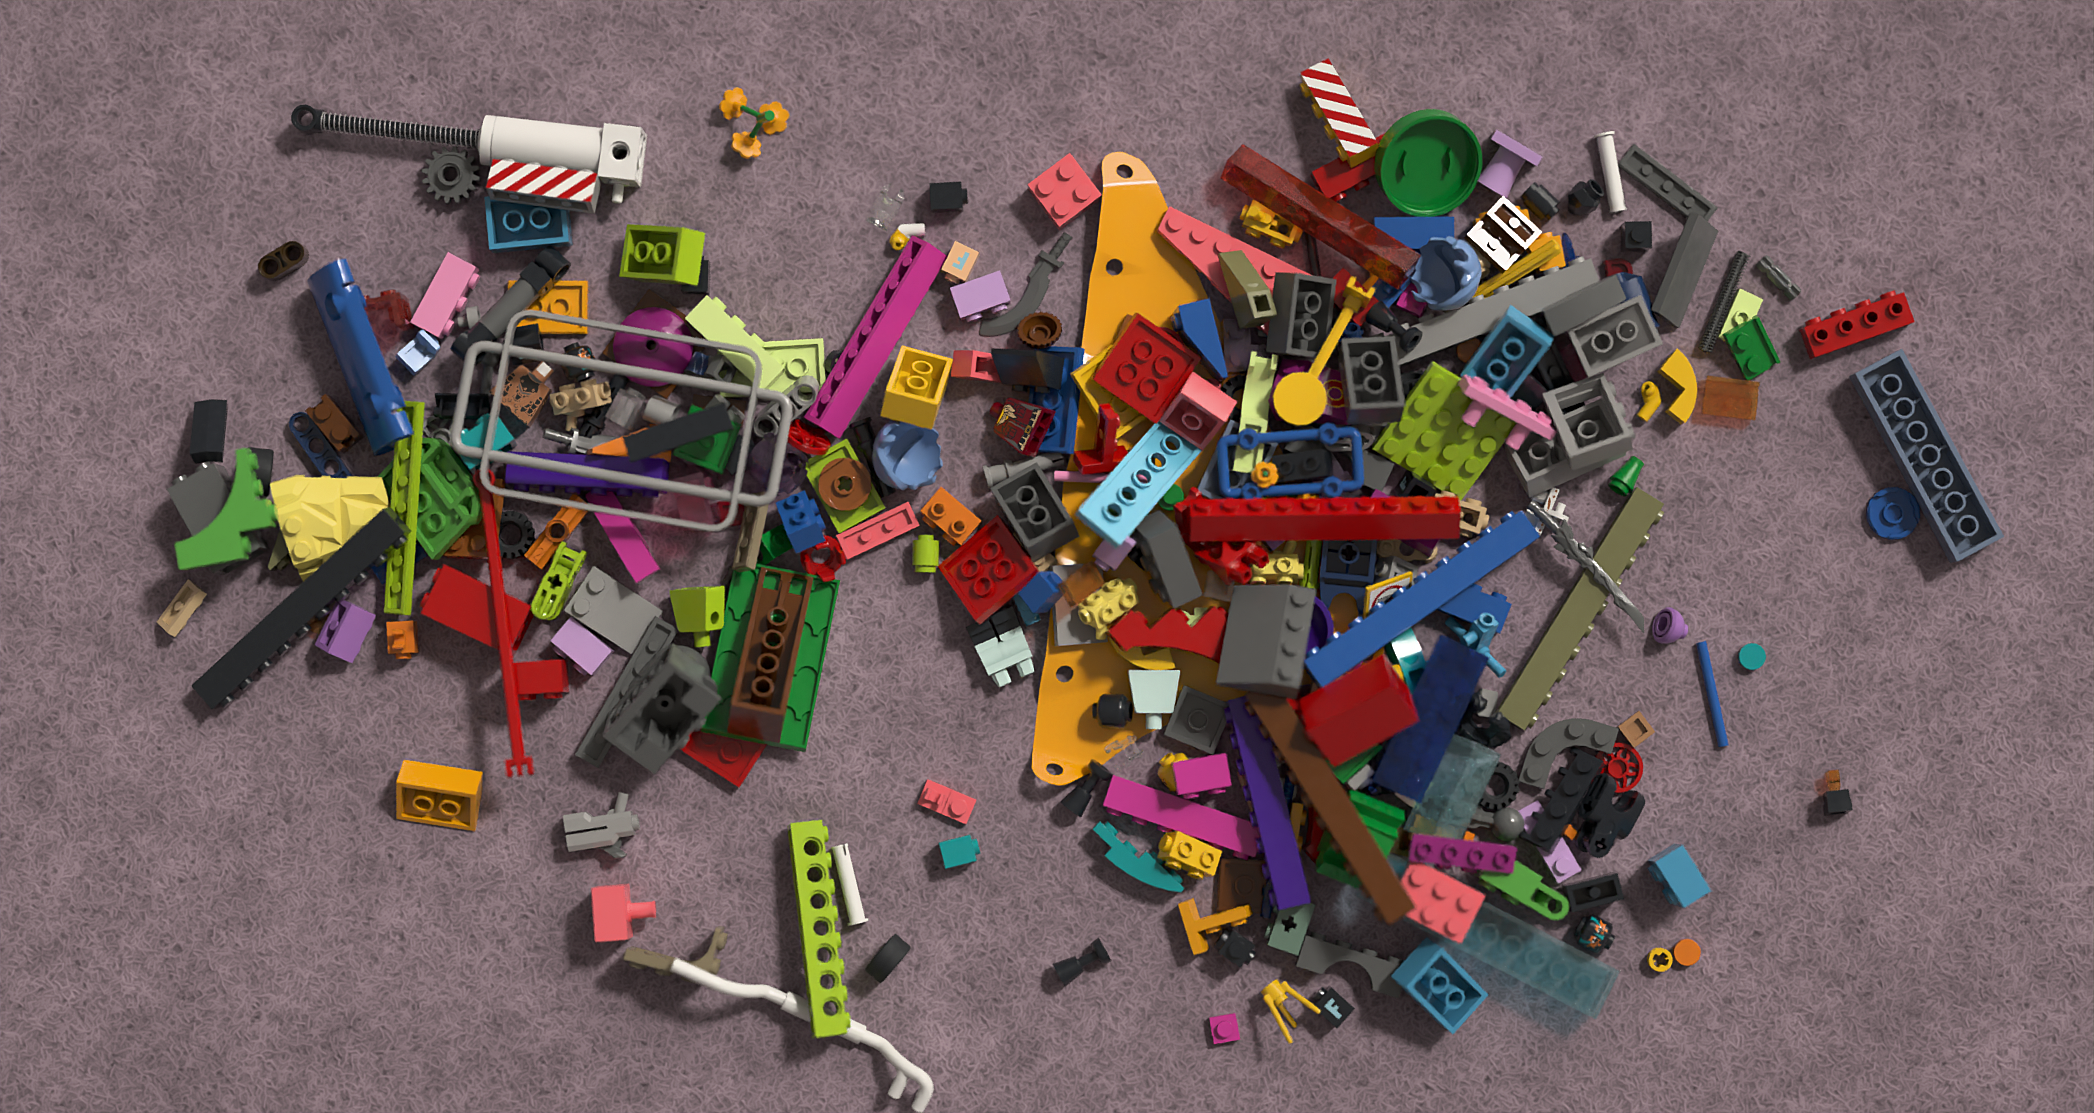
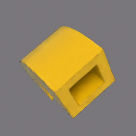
(1680, 374)
(1153, 661)

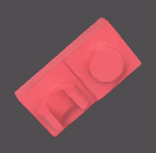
(946, 801)

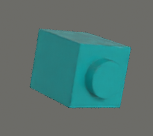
(959, 850)

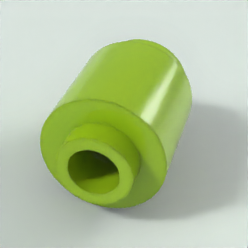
(925, 554)

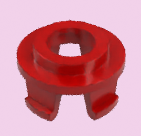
(827, 569)

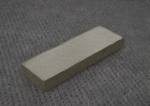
(750, 537)

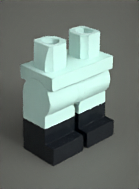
(1003, 654)

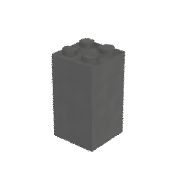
(202, 499)

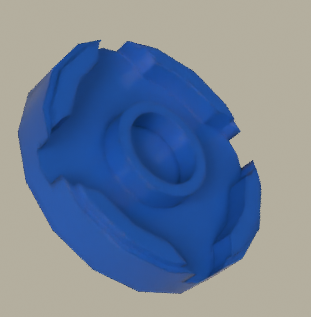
(1888, 520)

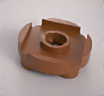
(843, 499)

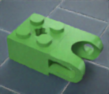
(1525, 888)

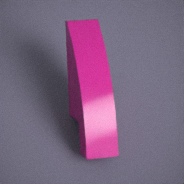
(625, 538)

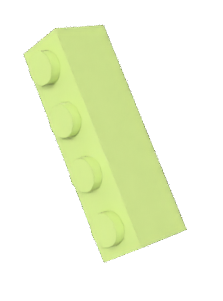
(718, 326)

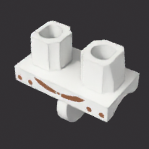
(1547, 499)

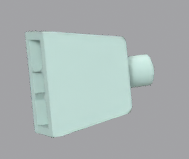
(1153, 693)

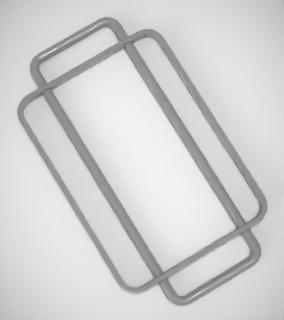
(508, 350)

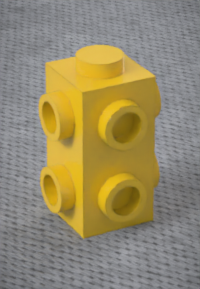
(1188, 854)

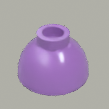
(1669, 626)

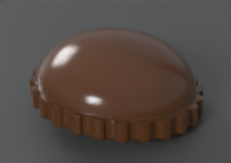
(1039, 330)

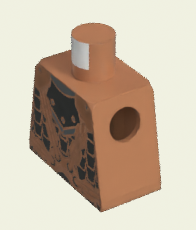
(526, 392)

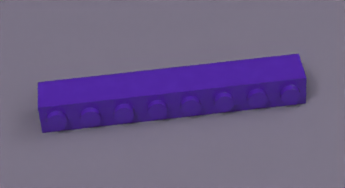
(1269, 808)

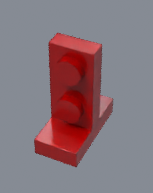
(1106, 453)

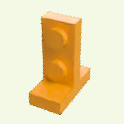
(1195, 925)

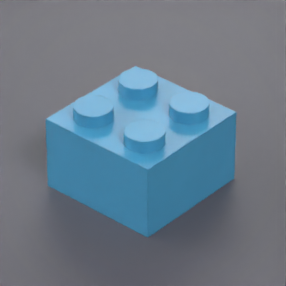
(1678, 875)

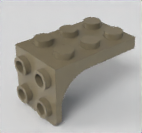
(709, 963)

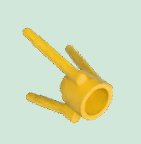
(1275, 996)

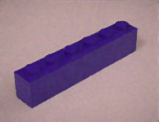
(523, 478)

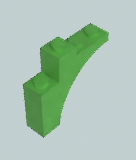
(244, 512)

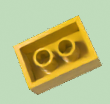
(916, 387)

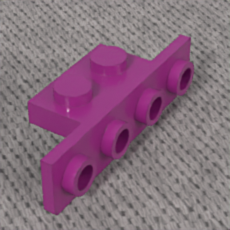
(1462, 853)

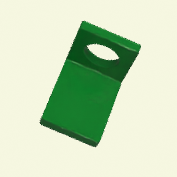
(774, 544)

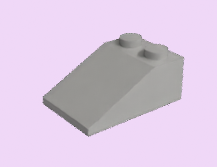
(1614, 336)
(612, 609)

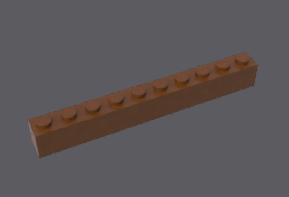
(1332, 806)

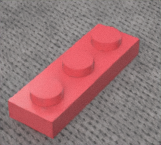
(878, 530)

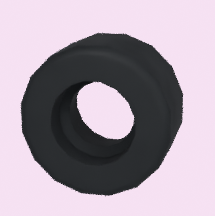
(264, 470)

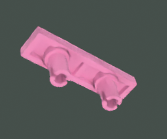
(1499, 400)

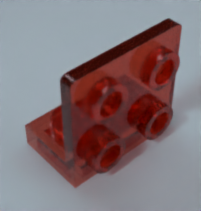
(397, 305)

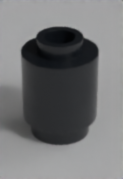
(1540, 202)

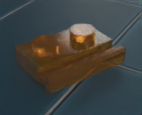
(1730, 398)

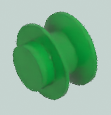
(1171, 498)

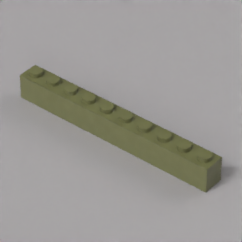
(1579, 609)

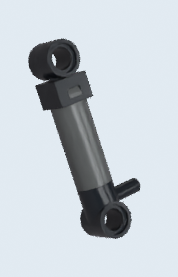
(534, 282)

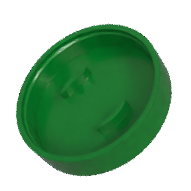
(1428, 163)

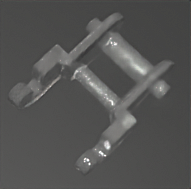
(1130, 740)

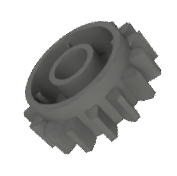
(461, 185)

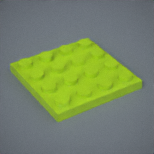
(1435, 438)

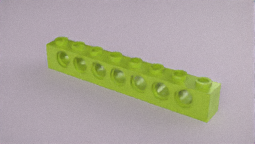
(821, 1024)

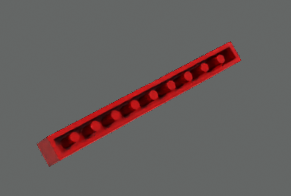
(1324, 518)

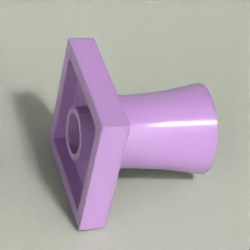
(1506, 164)

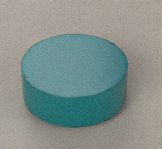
(1751, 656)

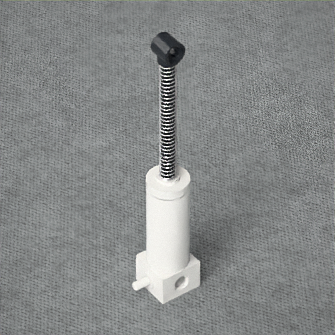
(514, 139)

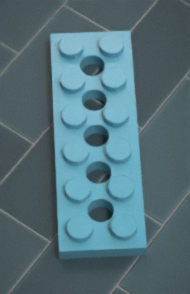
(1144, 496)

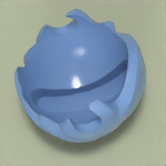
(1446, 273)
(906, 455)

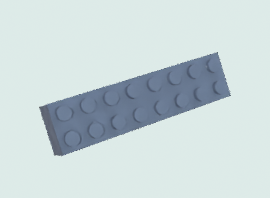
(1926, 456)

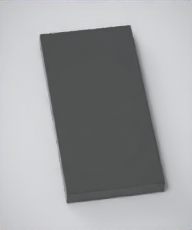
(1684, 270)

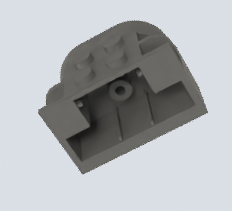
(663, 706)

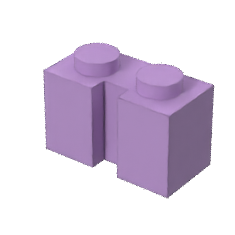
(980, 296)
(581, 646)

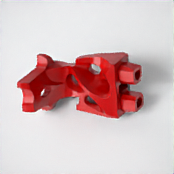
(1225, 559)

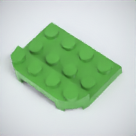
(446, 497)

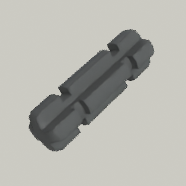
(1778, 277)

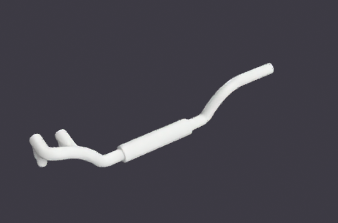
(798, 1007)

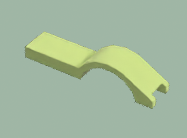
(1255, 408)

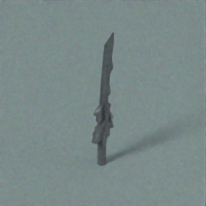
(1584, 556)

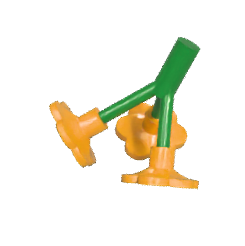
(771, 118)

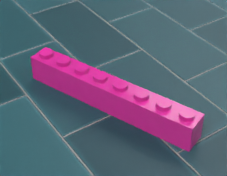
(876, 336)

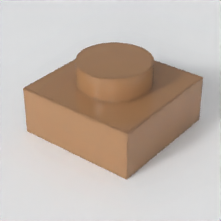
(1635, 729)

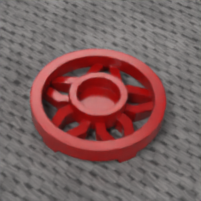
(806, 437)
(1619, 767)

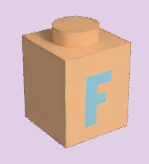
(959, 263)

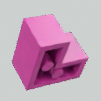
(1201, 774)

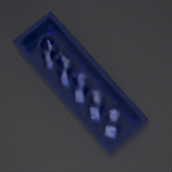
(1439, 702)

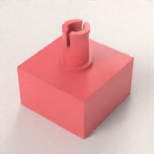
(1198, 410)
(615, 912)

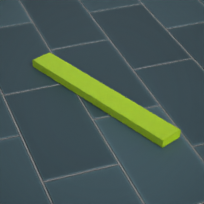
(405, 504)

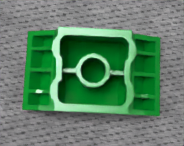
(1381, 821)

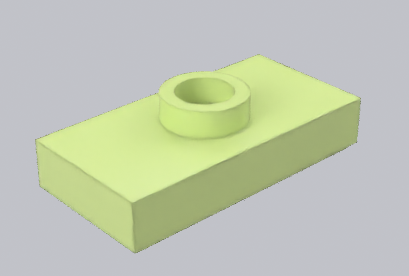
(1742, 309)

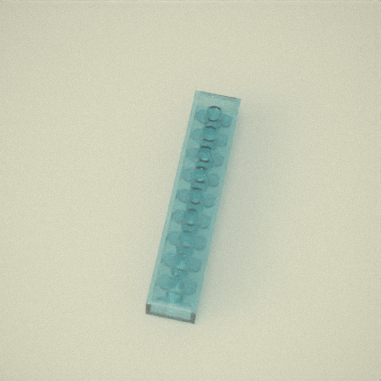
(1529, 955)

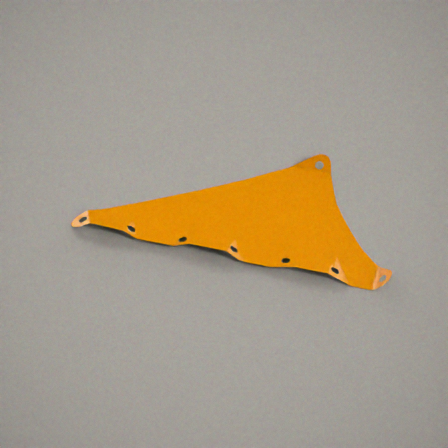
(1152, 284)

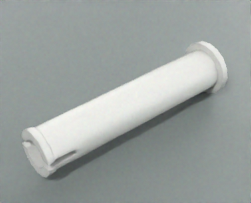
(1610, 171)
(848, 884)

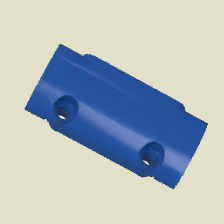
(359, 356)

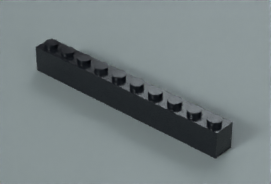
(301, 608)

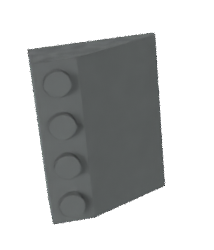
(1266, 639)

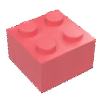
(1064, 191)

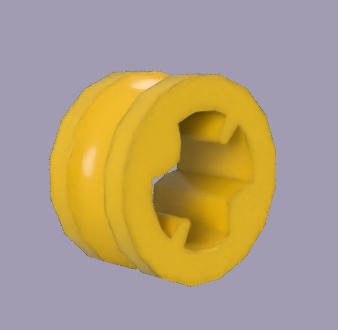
(1660, 968)

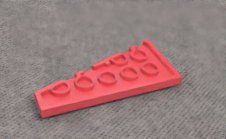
(1203, 244)

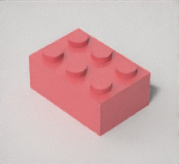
(1440, 900)

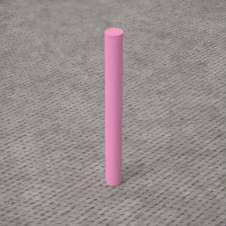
(1076, 476)

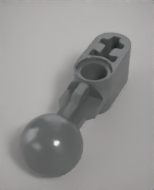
(1504, 823)

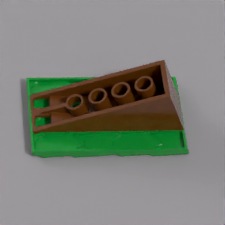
(771, 656)

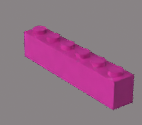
(1181, 815)

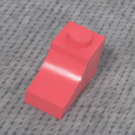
(974, 366)

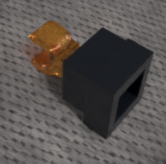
(1835, 800)

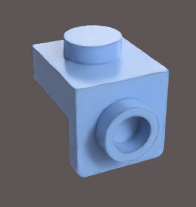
(419, 352)

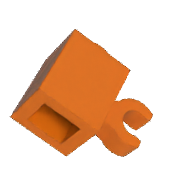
(402, 638)

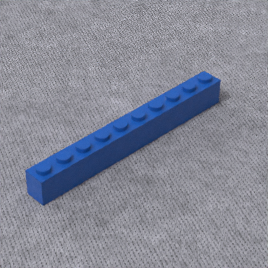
(1421, 599)

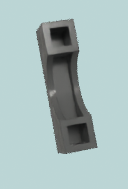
(1376, 466)
(1318, 954)

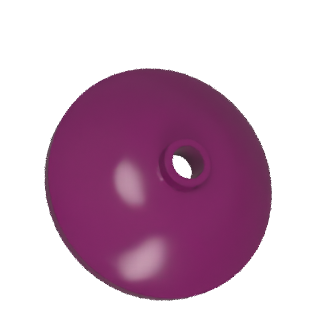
(666, 356)

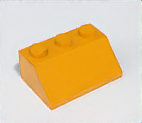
(438, 795)

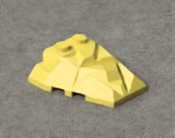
(324, 514)

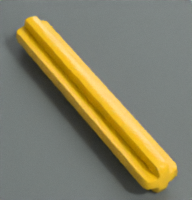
(1519, 269)

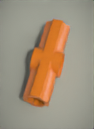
(546, 546)

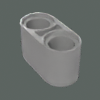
(660, 410)

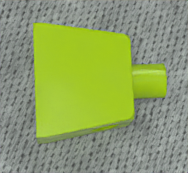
(699, 611)

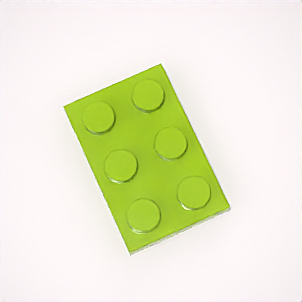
(842, 519)

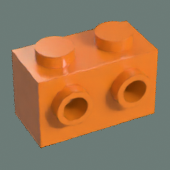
(950, 516)

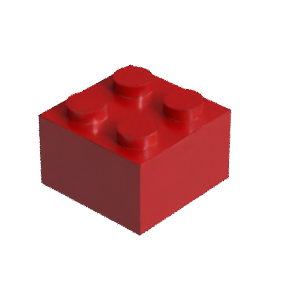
(541, 677)

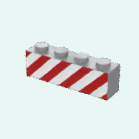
(543, 185)

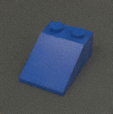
(1199, 333)

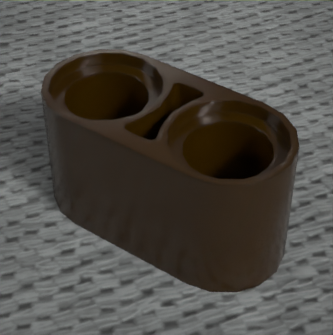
(281, 256)

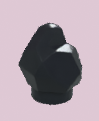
(1584, 197)

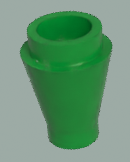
(1625, 477)

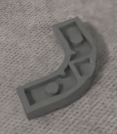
(1562, 736)

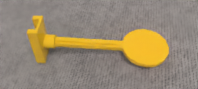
(1301, 395)

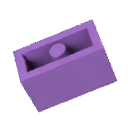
(345, 630)

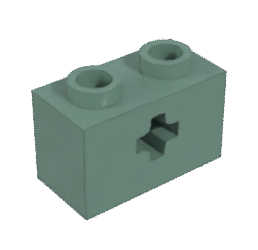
(1292, 939)

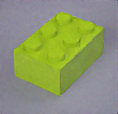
(662, 254)

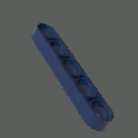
(328, 452)

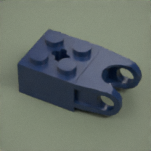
(1345, 575)

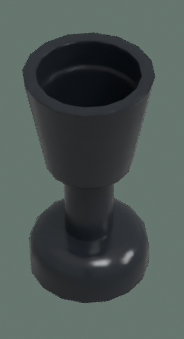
(1384, 319)
(1080, 796)
(1072, 967)

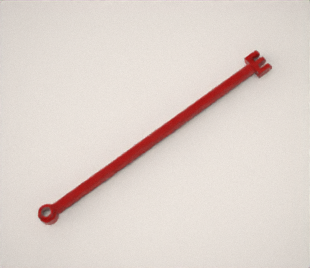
(502, 631)

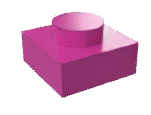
(1409, 304)
(1224, 1028)

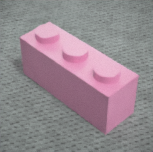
(446, 296)

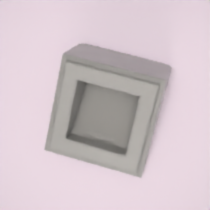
(1492, 697)

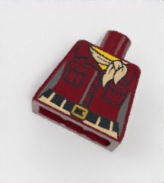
(1022, 424)

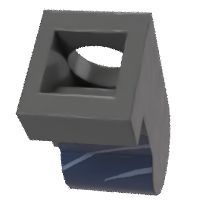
(709, 367)

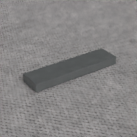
(1665, 184)

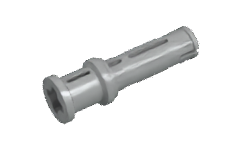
(1000, 472)

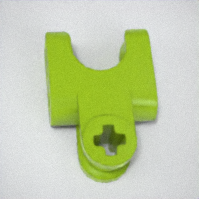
(551, 598)

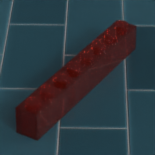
(1320, 216)

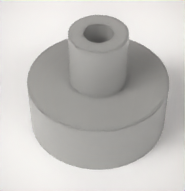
(471, 319)

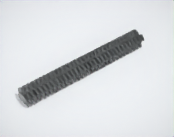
(1723, 301)

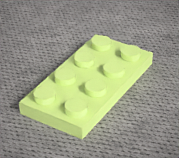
(800, 358)

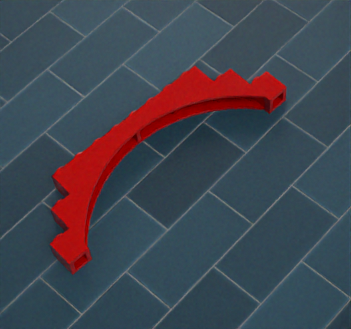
(1203, 638)

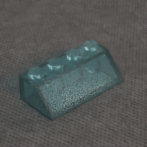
(1454, 790)

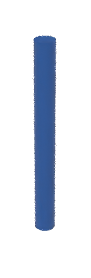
(1712, 694)

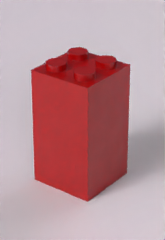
(468, 607)
(1357, 710)

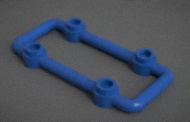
(1327, 434)

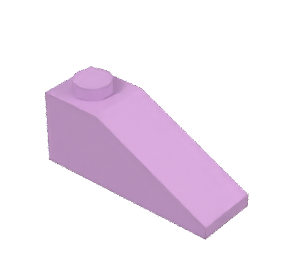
(1561, 862)

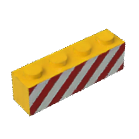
(1339, 113)

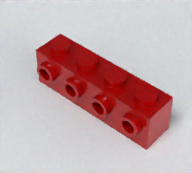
(1856, 325)

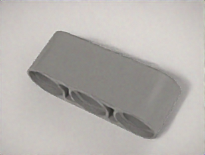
(799, 401)

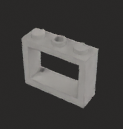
(1580, 392)

